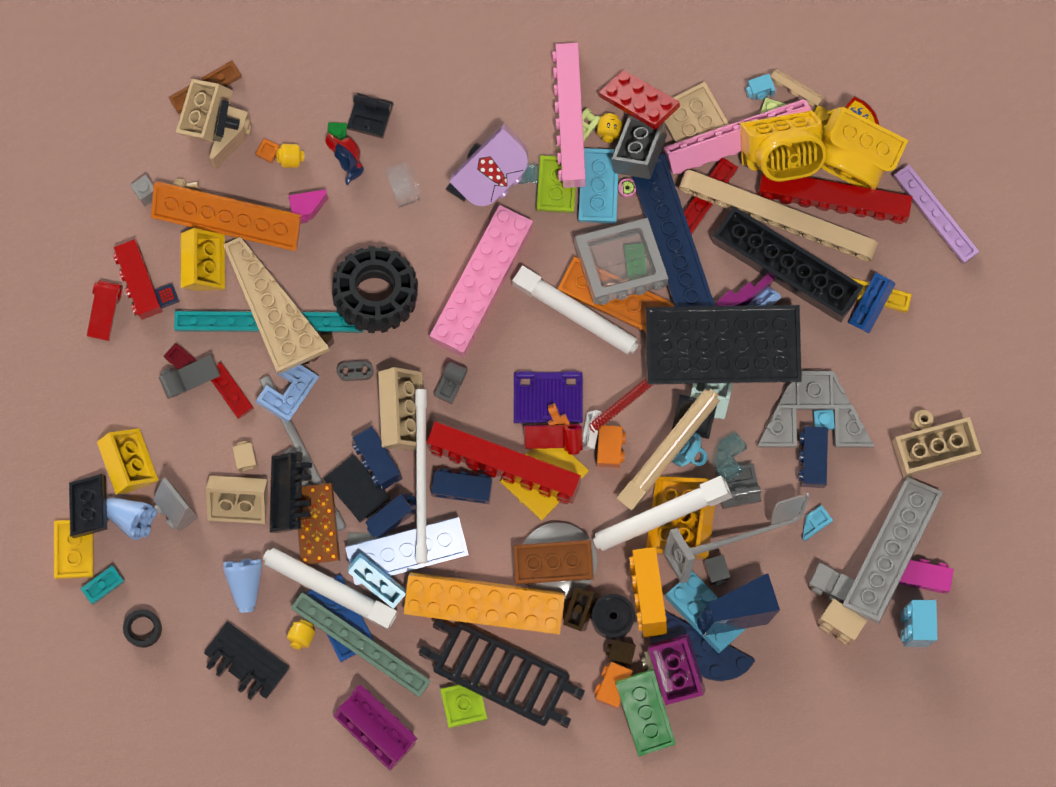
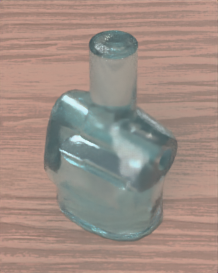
(530, 174)

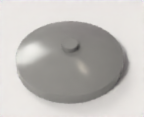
(560, 533)

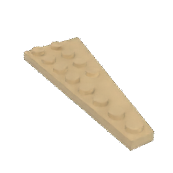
(281, 324)

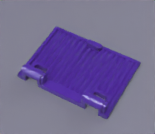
(547, 388)

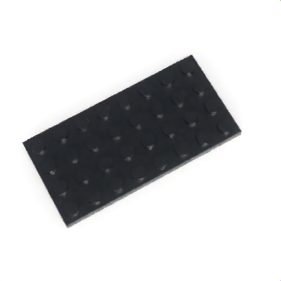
(723, 344)

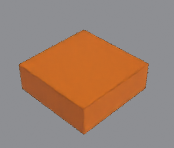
(267, 150)

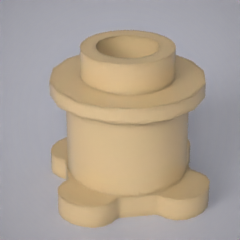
(918, 424)

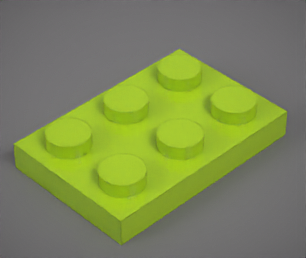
(551, 194)

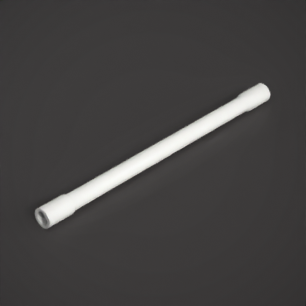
(421, 405)

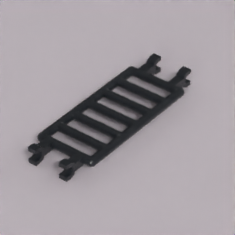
(549, 712)

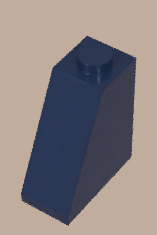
(392, 515)

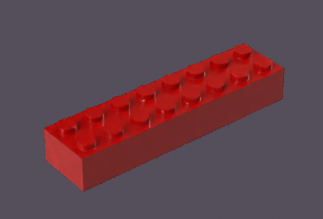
(504, 463)

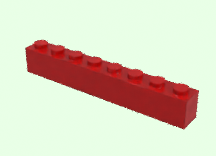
(838, 197)

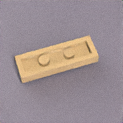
(796, 88)

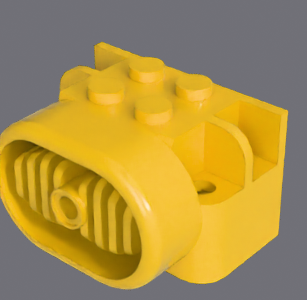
(783, 146)
(859, 148)

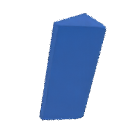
(872, 303)

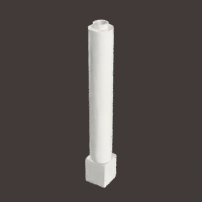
(534, 286)
(709, 493)
(330, 588)

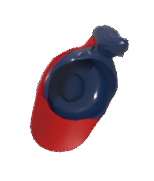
(348, 155)

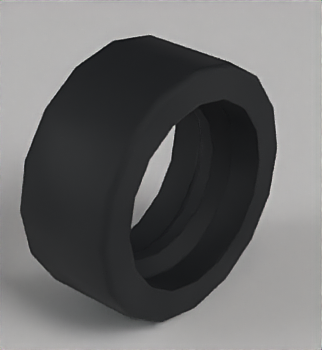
(129, 621)

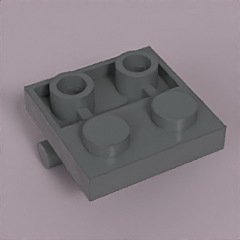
(743, 488)

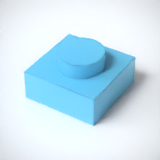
(824, 418)

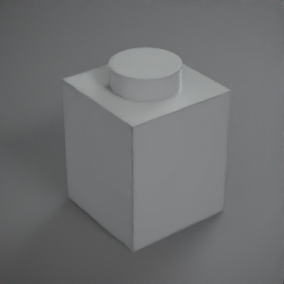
(143, 189)

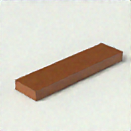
(224, 76)

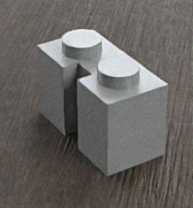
(830, 583)

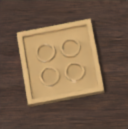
(696, 114)

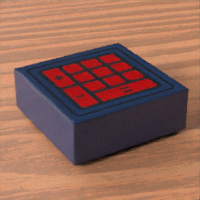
(167, 295)

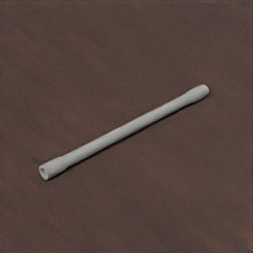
(299, 447)

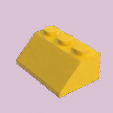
(202, 260)
(127, 460)

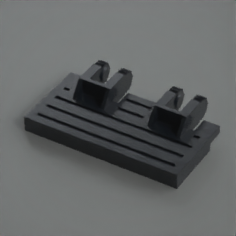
(285, 490)
(248, 659)

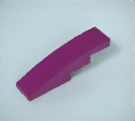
(746, 294)

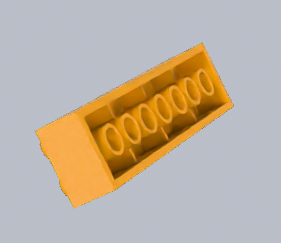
(484, 603)

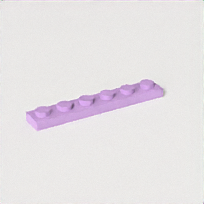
(936, 214)

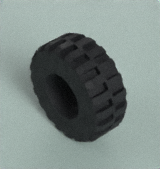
(374, 314)

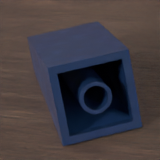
(740, 609)

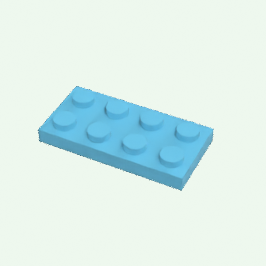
(599, 196)
(690, 601)

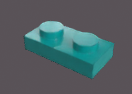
(102, 585)

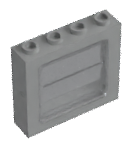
(621, 261)

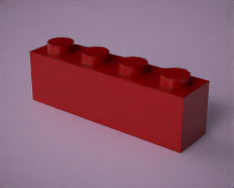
(138, 279)

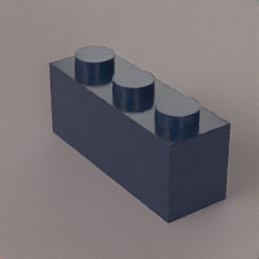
(813, 457)
(376, 458)
(462, 486)

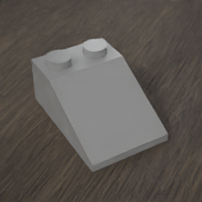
(173, 506)

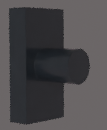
(224, 121)

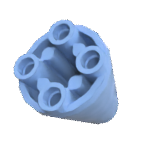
(131, 516)
(244, 582)

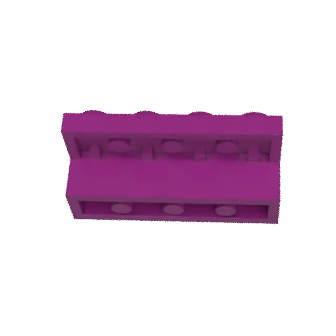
(375, 727)

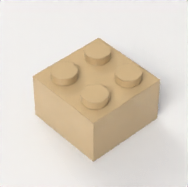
(841, 622)

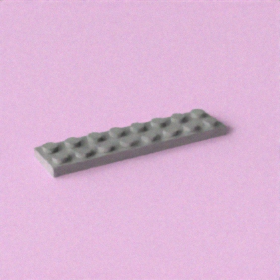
(892, 550)

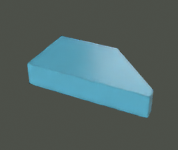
(815, 522)

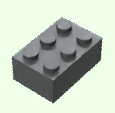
(638, 149)

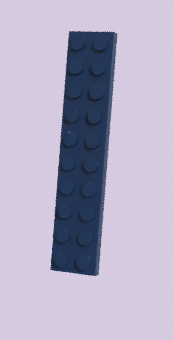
(673, 237)

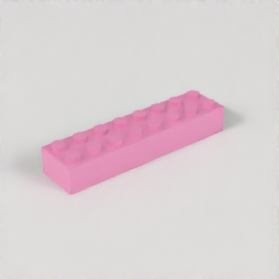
(481, 281)

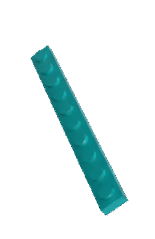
(244, 322)

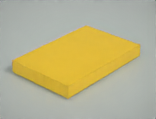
(72, 555)

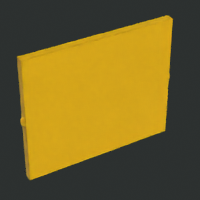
(536, 503)

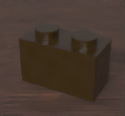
(580, 609)

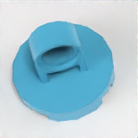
(689, 451)

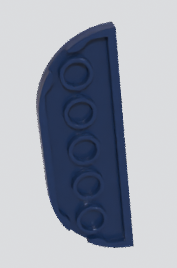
(713, 666)

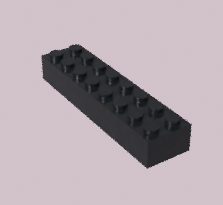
(787, 264)

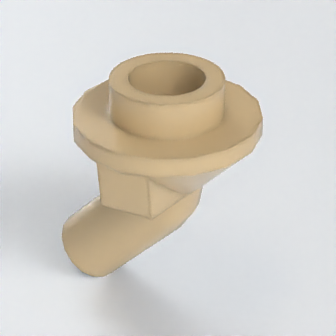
(181, 183)

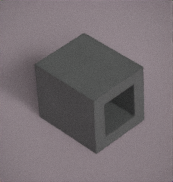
(717, 570)

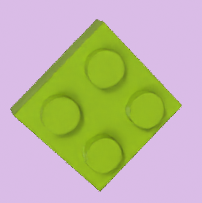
(462, 706)

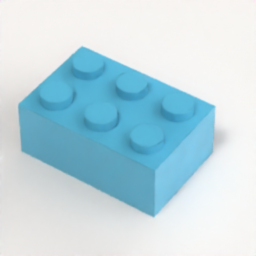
(919, 623)

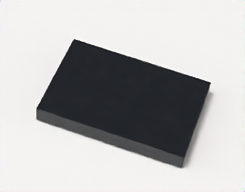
(356, 489)
(88, 506)

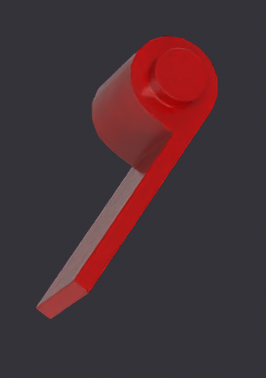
(103, 309)
(555, 436)

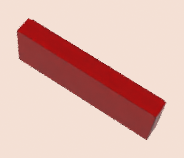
(231, 392)

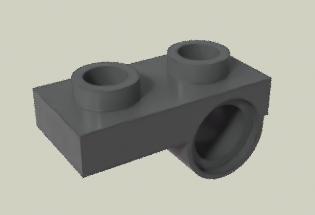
(451, 382)

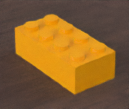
(648, 592)

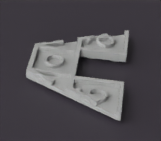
(816, 392)

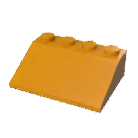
(694, 527)

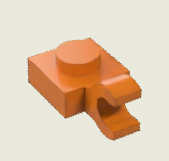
(556, 418)

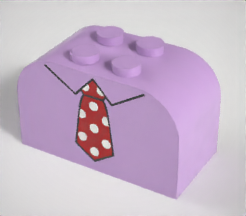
(492, 168)

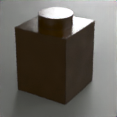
(620, 652)

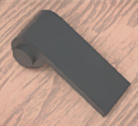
(188, 377)

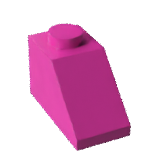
(308, 204)

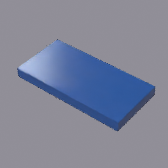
(347, 615)

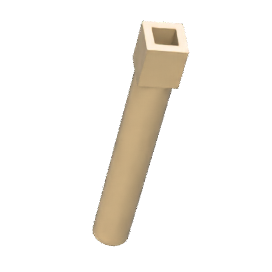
(668, 449)

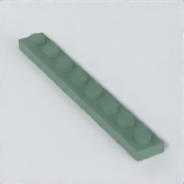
(360, 645)

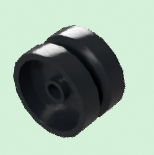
(615, 628)

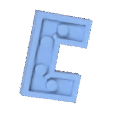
(286, 405)

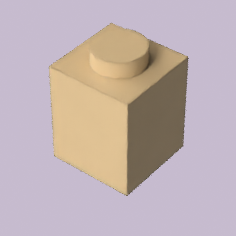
(245, 456)

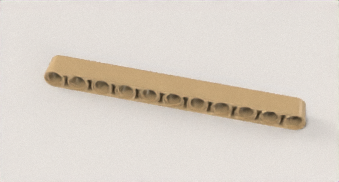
(779, 215)

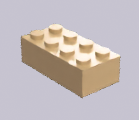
(398, 407)
(936, 447)

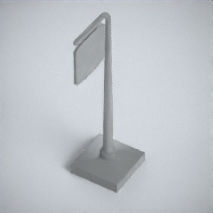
(682, 557)

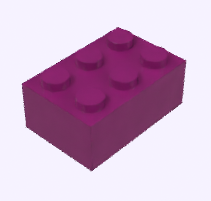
(677, 669)

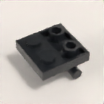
(370, 115)

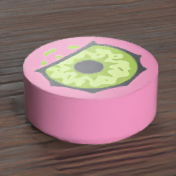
(627, 188)

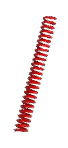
(620, 406)

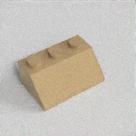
(237, 499)

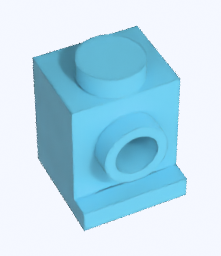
(760, 87)

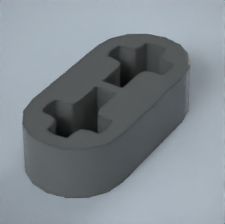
(355, 366)

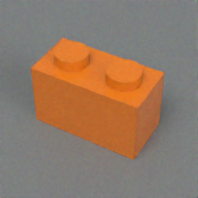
(610, 445)
(607, 692)

